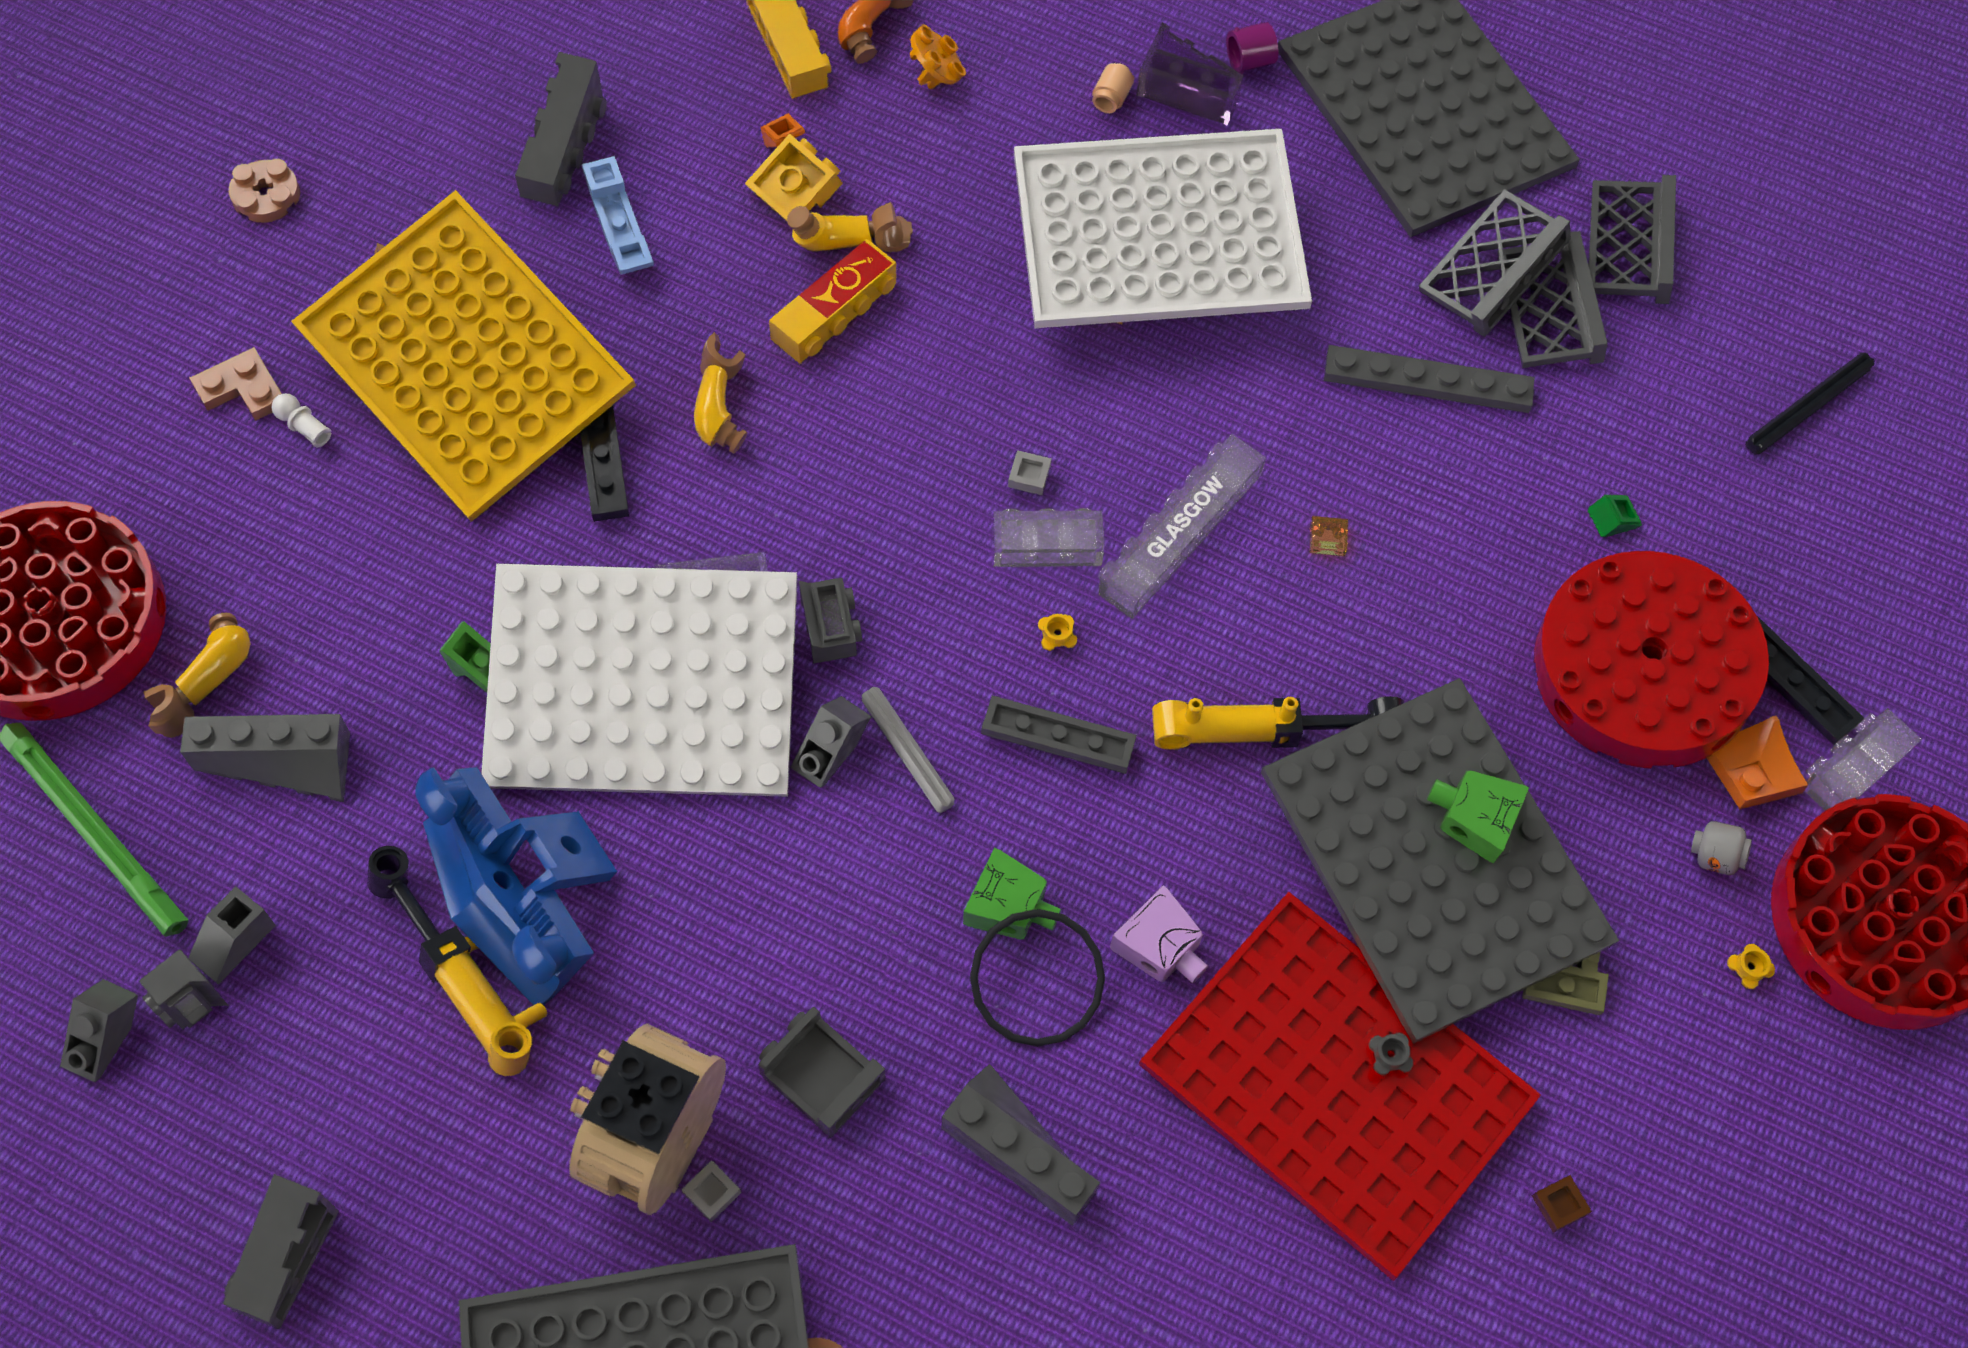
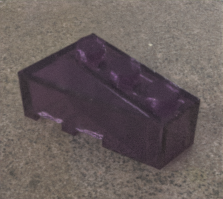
(1188, 79)

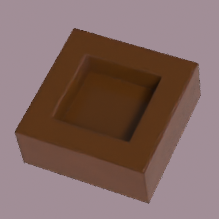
(1561, 1203)

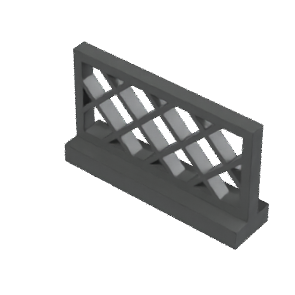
(1660, 245)
(1521, 270)
(1582, 304)

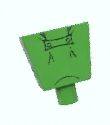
(1479, 811)
(1004, 890)

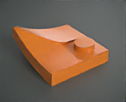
(1758, 766)

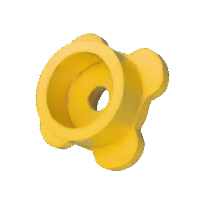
(1055, 622)
(1755, 956)

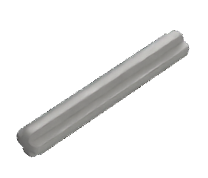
(908, 749)

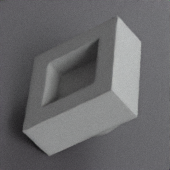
(1029, 472)
(711, 1191)

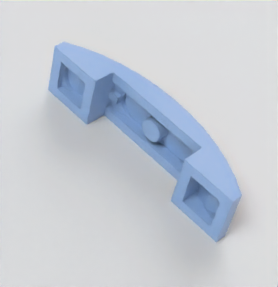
(616, 216)

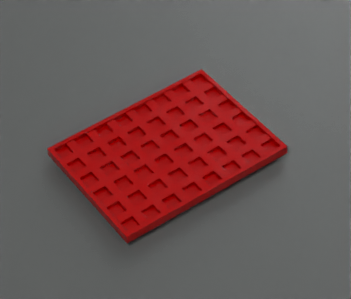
(1288, 1077)

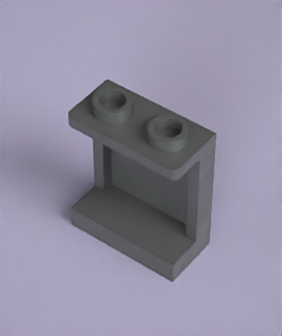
(820, 1071)

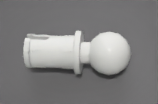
(300, 419)

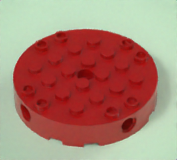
(74, 609)
(1650, 659)
(1839, 919)

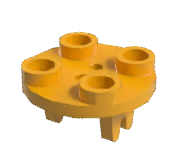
(937, 57)

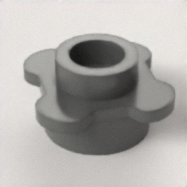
(1399, 1045)

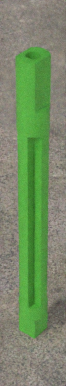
(94, 831)

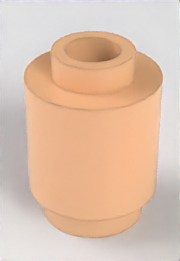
(1112, 87)

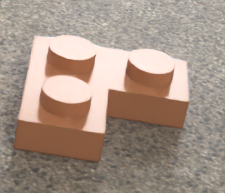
(238, 376)

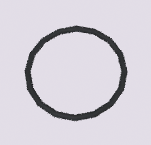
(976, 989)

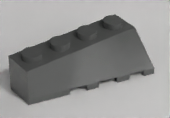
(274, 750)
(1009, 1138)

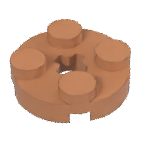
(256, 175)

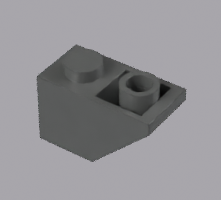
(830, 740)
(229, 934)
(97, 1028)

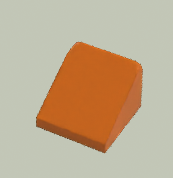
(777, 130)

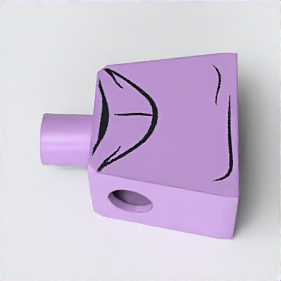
(1161, 939)

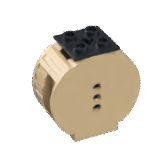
(645, 1117)

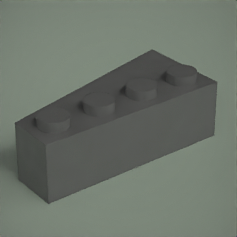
(561, 130)

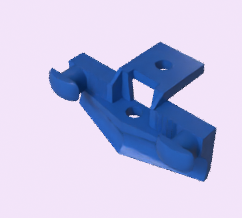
(517, 928)

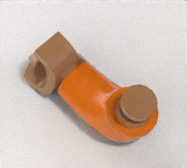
(856, 25)

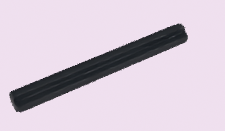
(1809, 403)

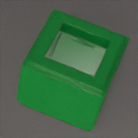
(1614, 515)

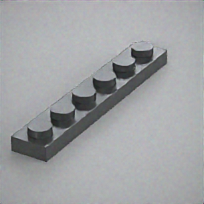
(1429, 379)

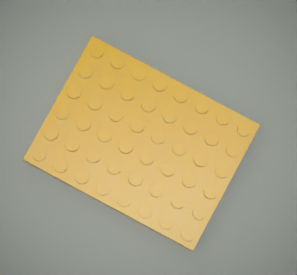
(464, 355)

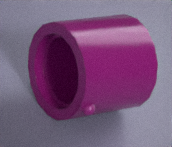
(1252, 47)

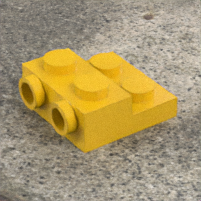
(794, 177)

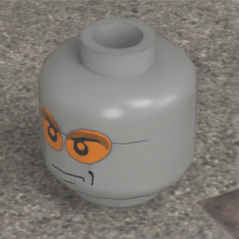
(1721, 847)

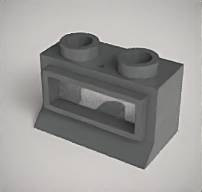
(829, 619)
(179, 992)

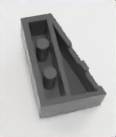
(279, 1251)

